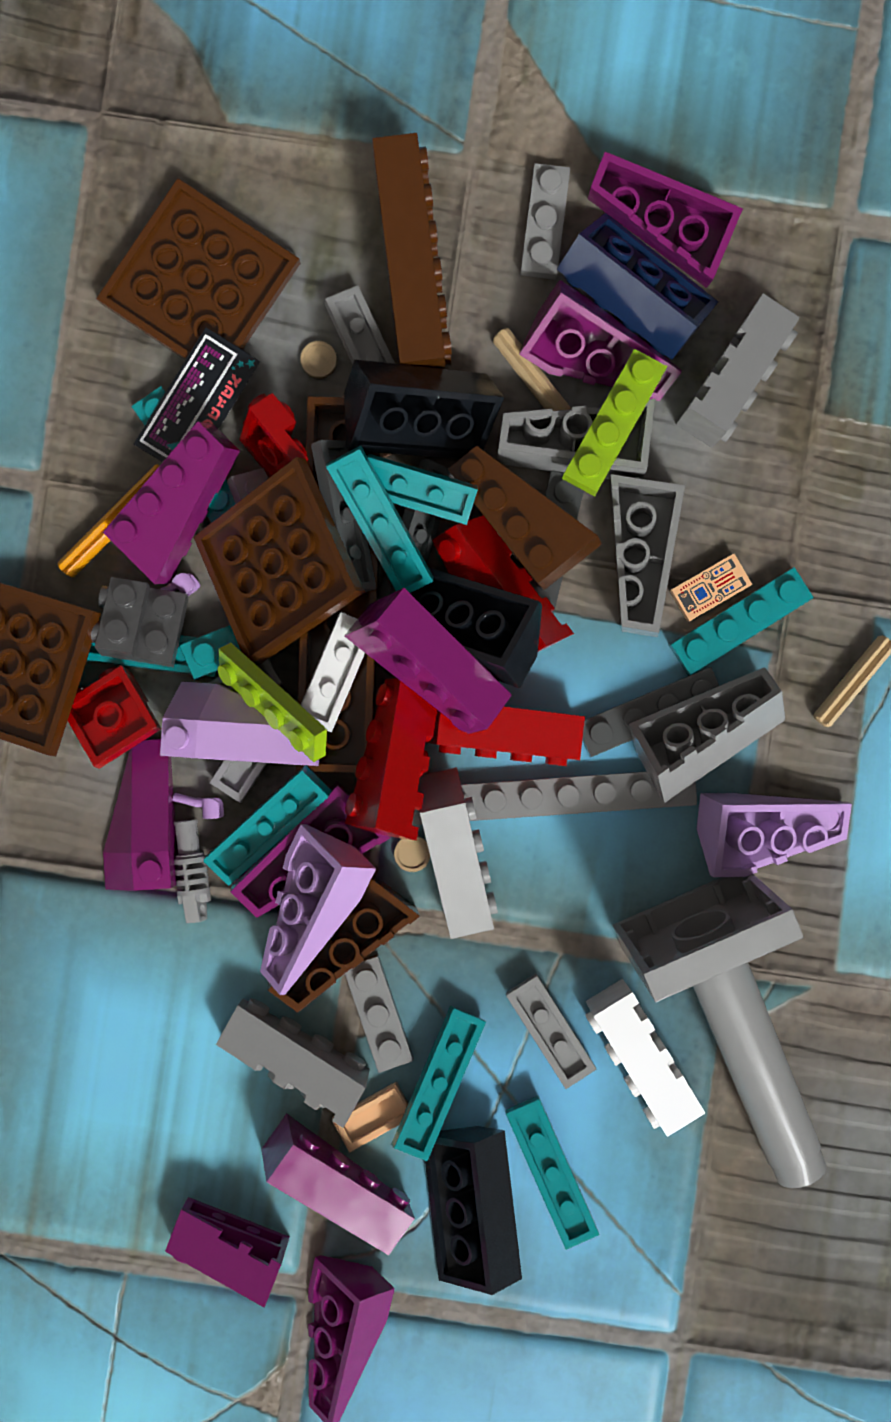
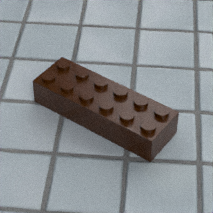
(410, 250)

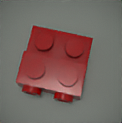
(269, 433)
(111, 716)

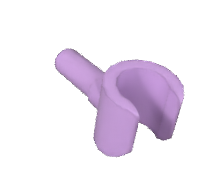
(184, 583)
(211, 807)

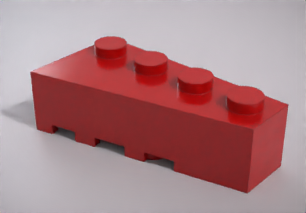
(482, 556)
(519, 733)
(392, 763)

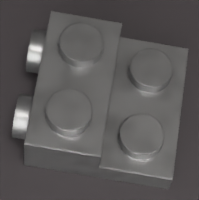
(139, 622)

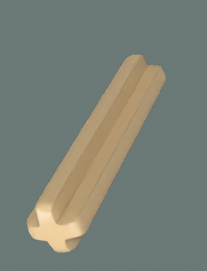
(529, 372)
(853, 681)

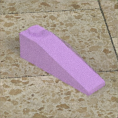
(219, 725)
(759, 830)
(319, 894)

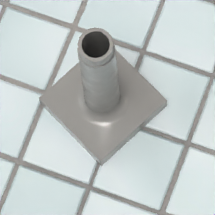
(708, 944)

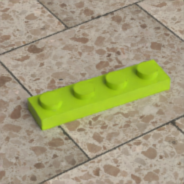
(614, 422)
(272, 702)

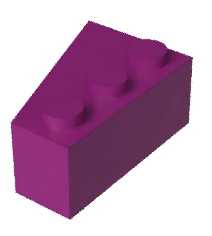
(228, 1249)

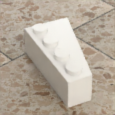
(644, 1057)

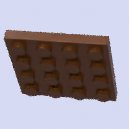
(197, 272)
(278, 562)
(40, 666)

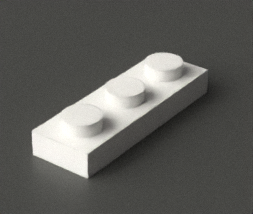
(333, 674)

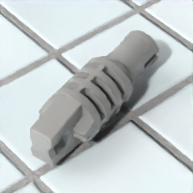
(191, 872)

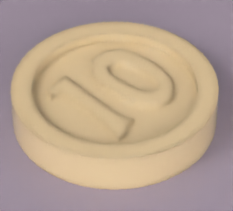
(318, 359)
(412, 854)

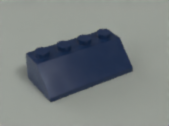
(636, 285)

